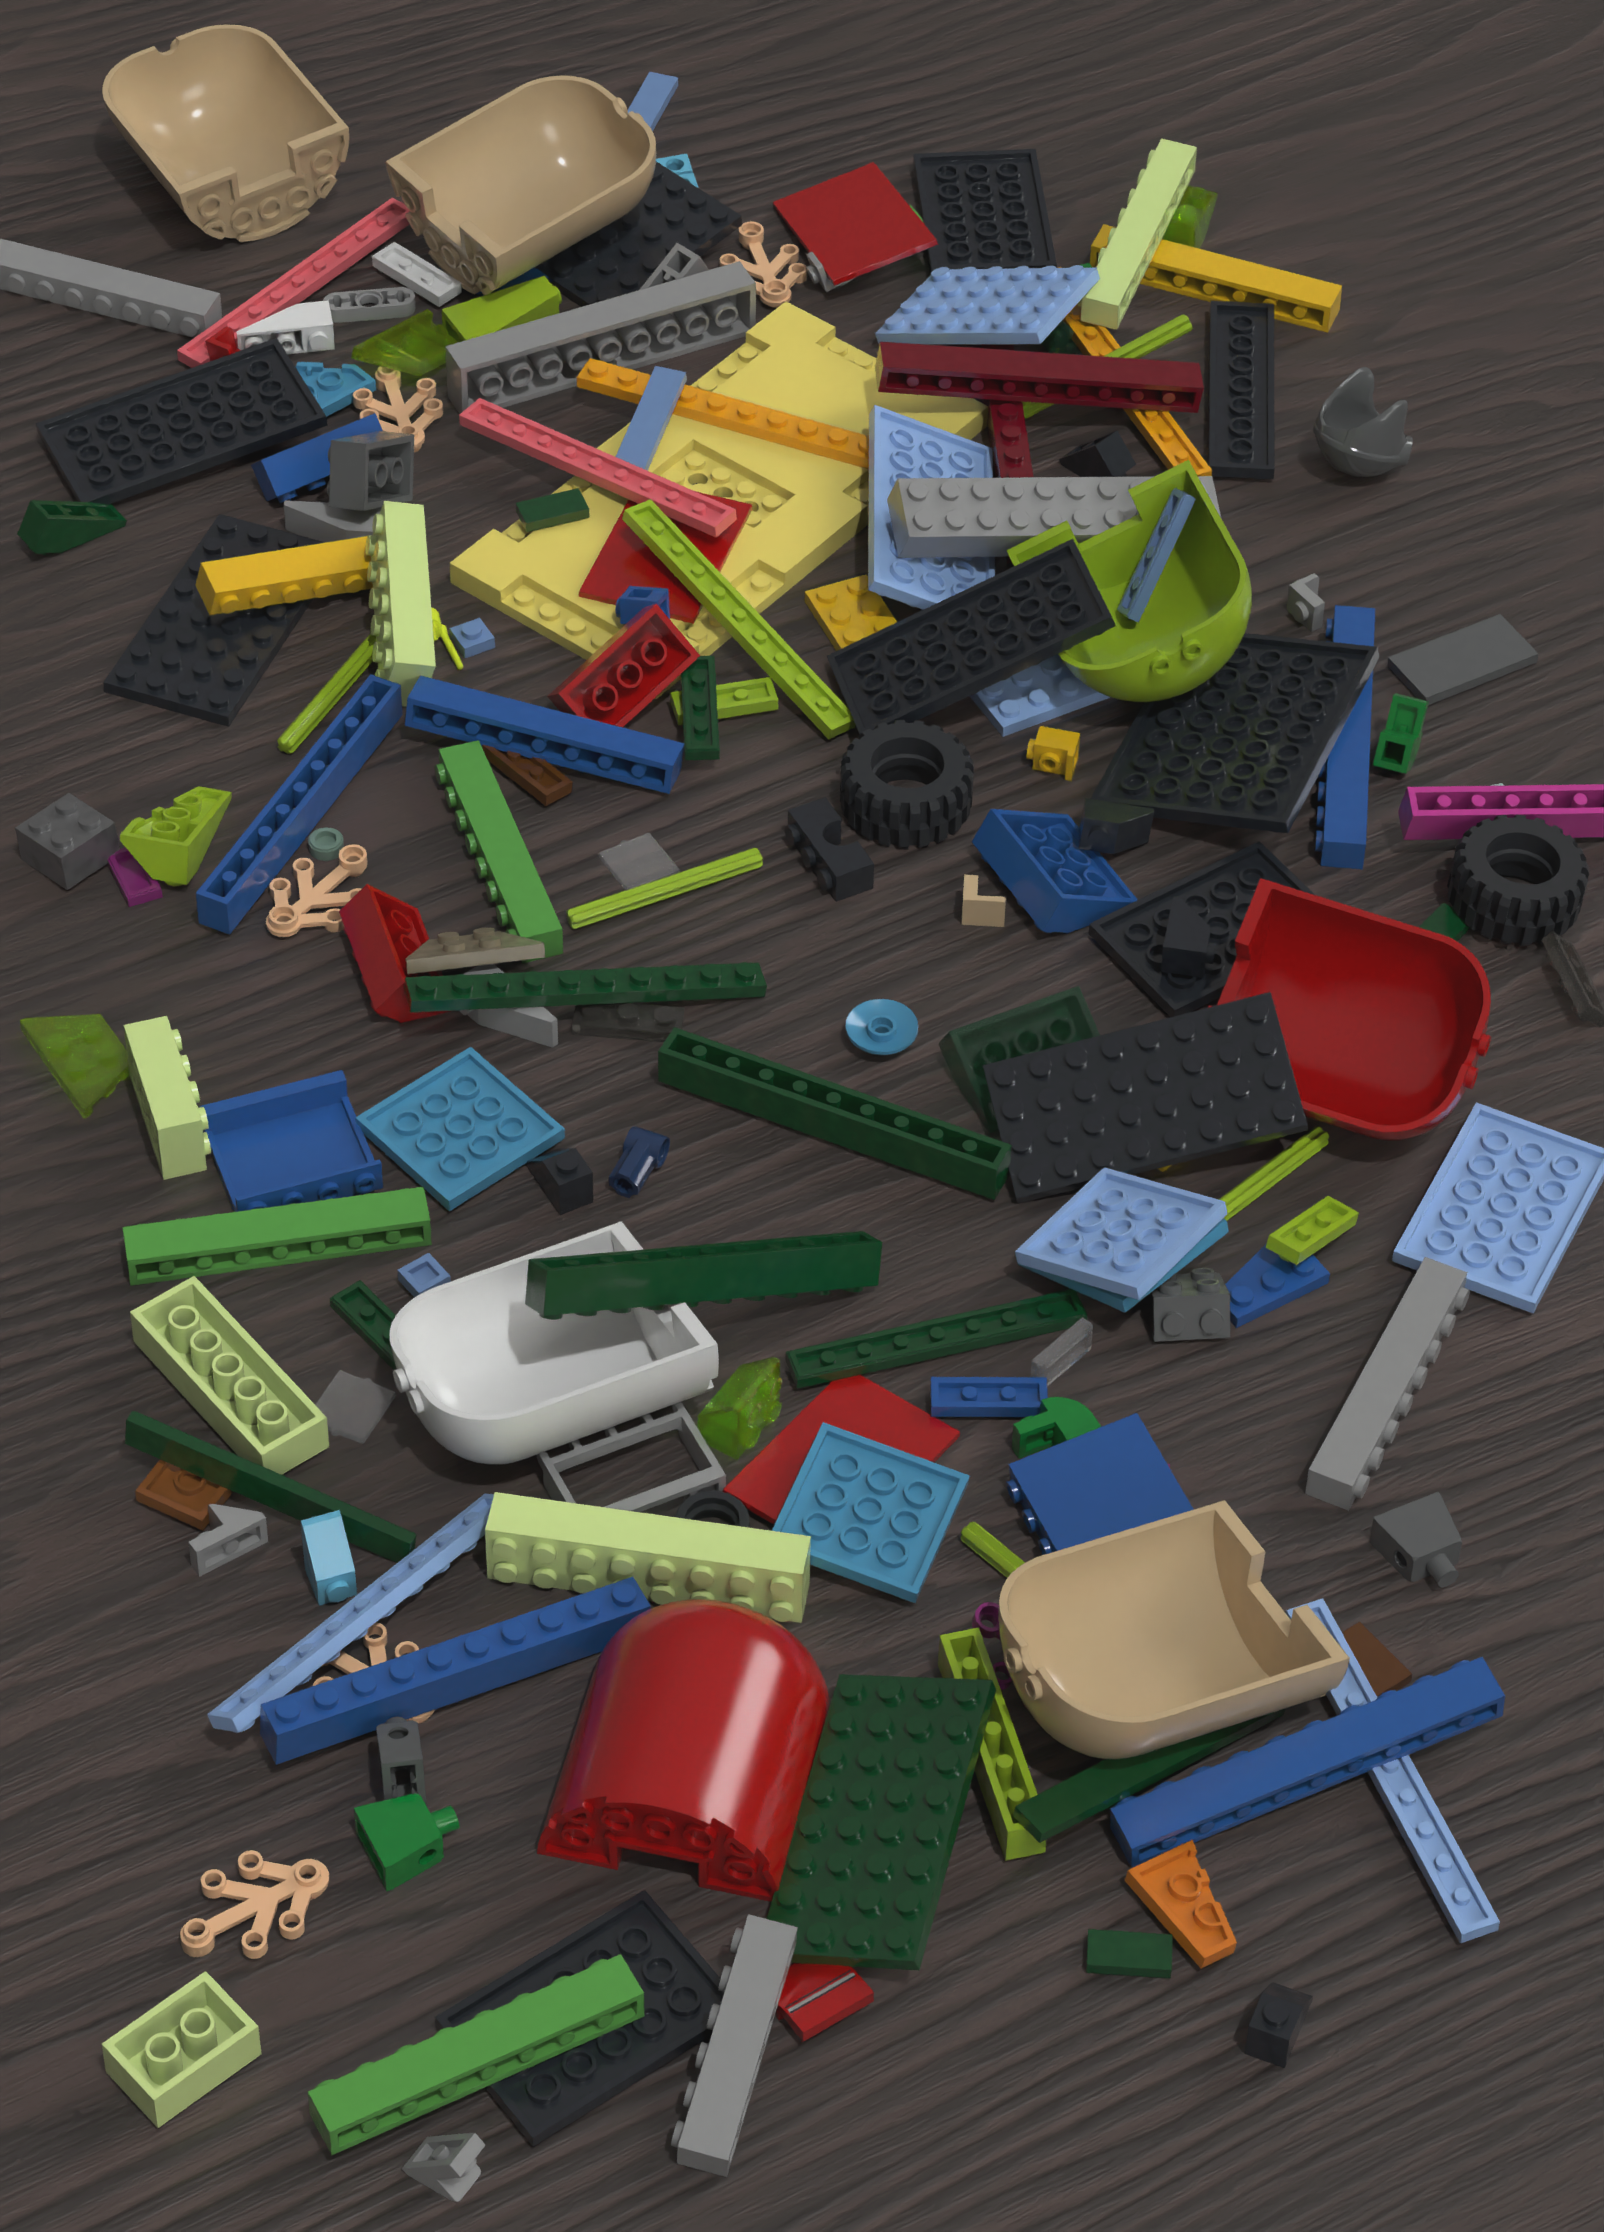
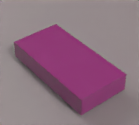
(132, 879)

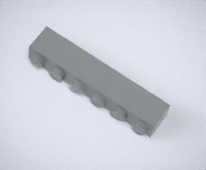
(736, 2045)

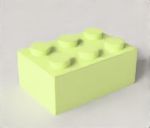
(181, 2049)

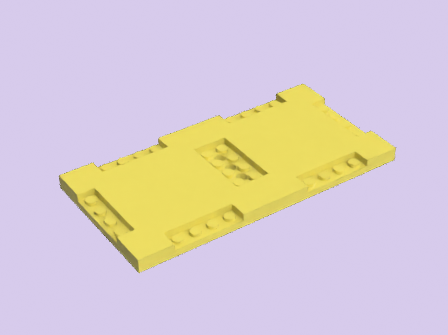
(799, 499)

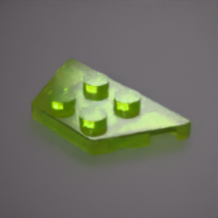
(407, 347)
(80, 1055)

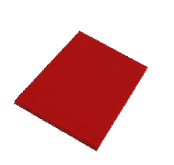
(855, 223)
(630, 562)
(853, 1406)

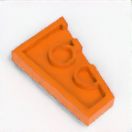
(1182, 1901)

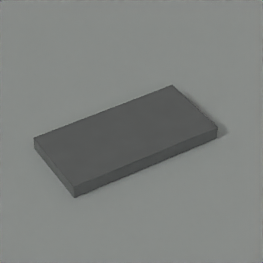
(1462, 659)

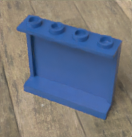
(291, 1145)
(1095, 1486)

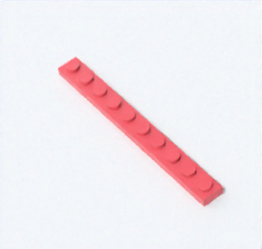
(306, 276)
(597, 467)

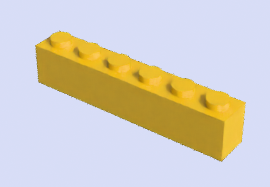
(284, 576)

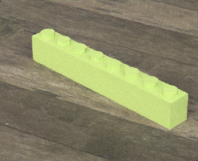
(1138, 232)

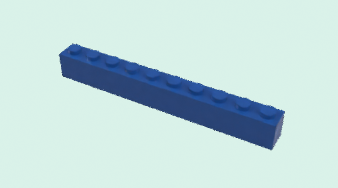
(1347, 766)
(299, 804)
(448, 1671)
(1307, 1761)

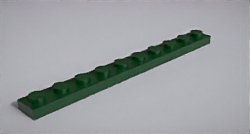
(584, 987)

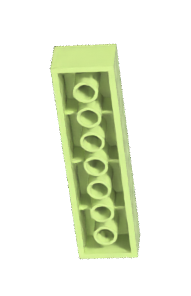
(668, 1556)

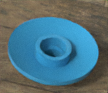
(881, 1026)

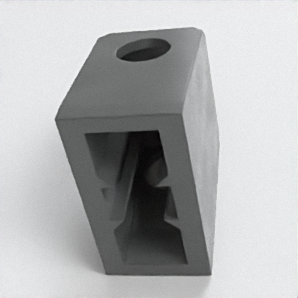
(1419, 1540)
(400, 1750)

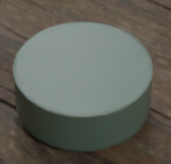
(325, 844)

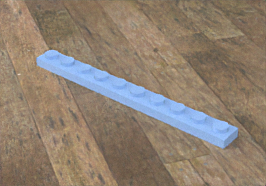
(354, 1618)
(1416, 1812)

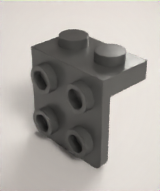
(1191, 1307)

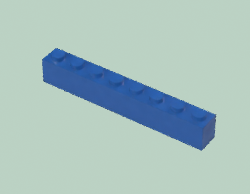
(544, 734)

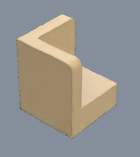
(981, 909)

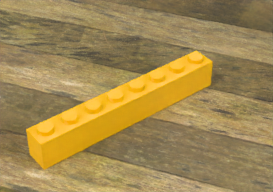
(1225, 278)

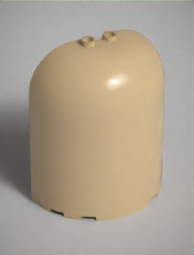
(229, 129)
(524, 178)
(1158, 1637)

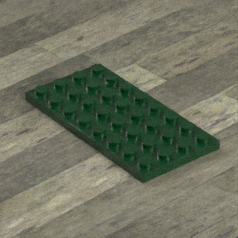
(881, 1818)

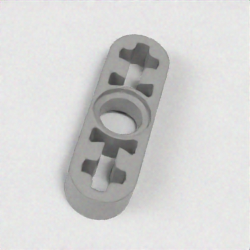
(348, 305)

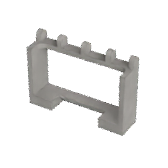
(709, 1478)

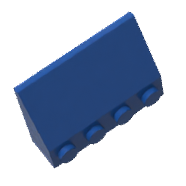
(1047, 871)

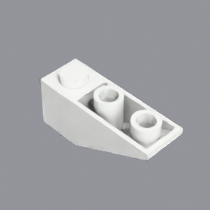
(298, 329)

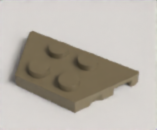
(480, 948)

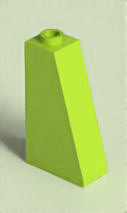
(502, 309)

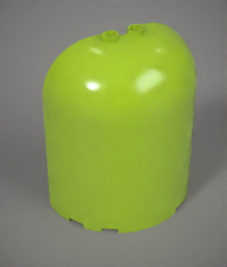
(1193, 611)

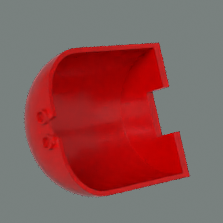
(1369, 1009)
(693, 1747)

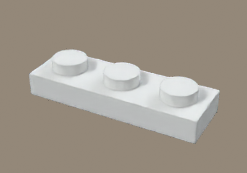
(416, 274)

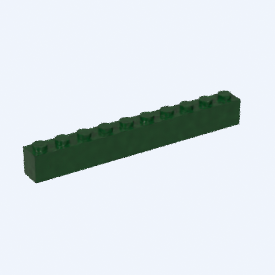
(834, 1113)
(702, 1274)

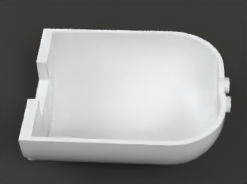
(511, 1385)

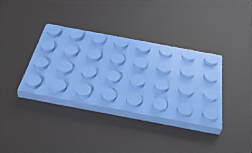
(917, 450)

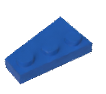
(1270, 1283)

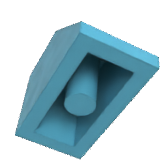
(328, 1558)

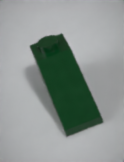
(66, 524)

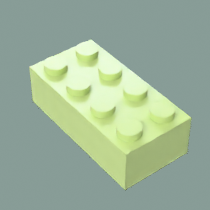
(167, 1097)

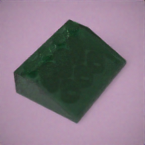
(1011, 1034)

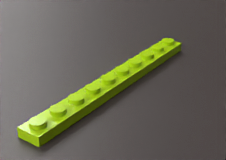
(739, 619)

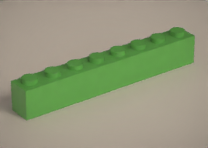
(497, 846)
(277, 1236)
(475, 2053)

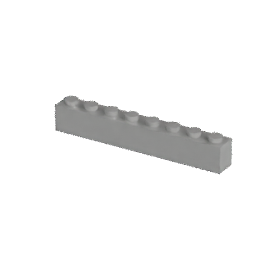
(107, 290)
(1387, 1384)

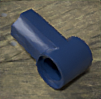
(640, 1155)

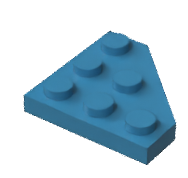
(334, 386)

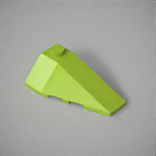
(177, 837)

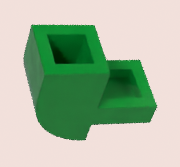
(1402, 735)
(1057, 1422)

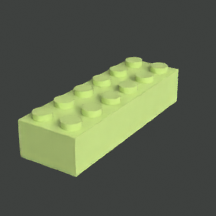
(400, 595)
(229, 1378)

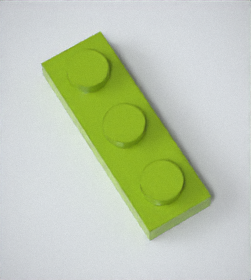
(736, 699)
(1312, 1230)

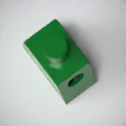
(403, 1836)

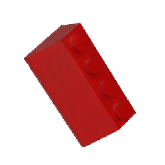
(627, 670)
(382, 937)

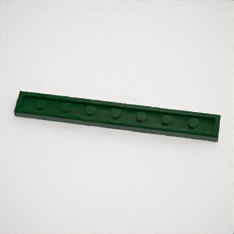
(934, 1338)
(264, 1485)
(1120, 1778)

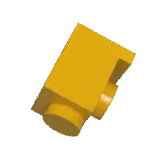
(1054, 751)

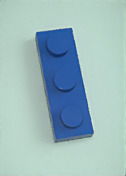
(987, 1396)

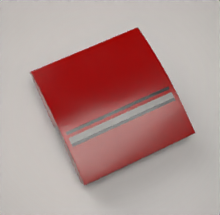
(820, 1997)

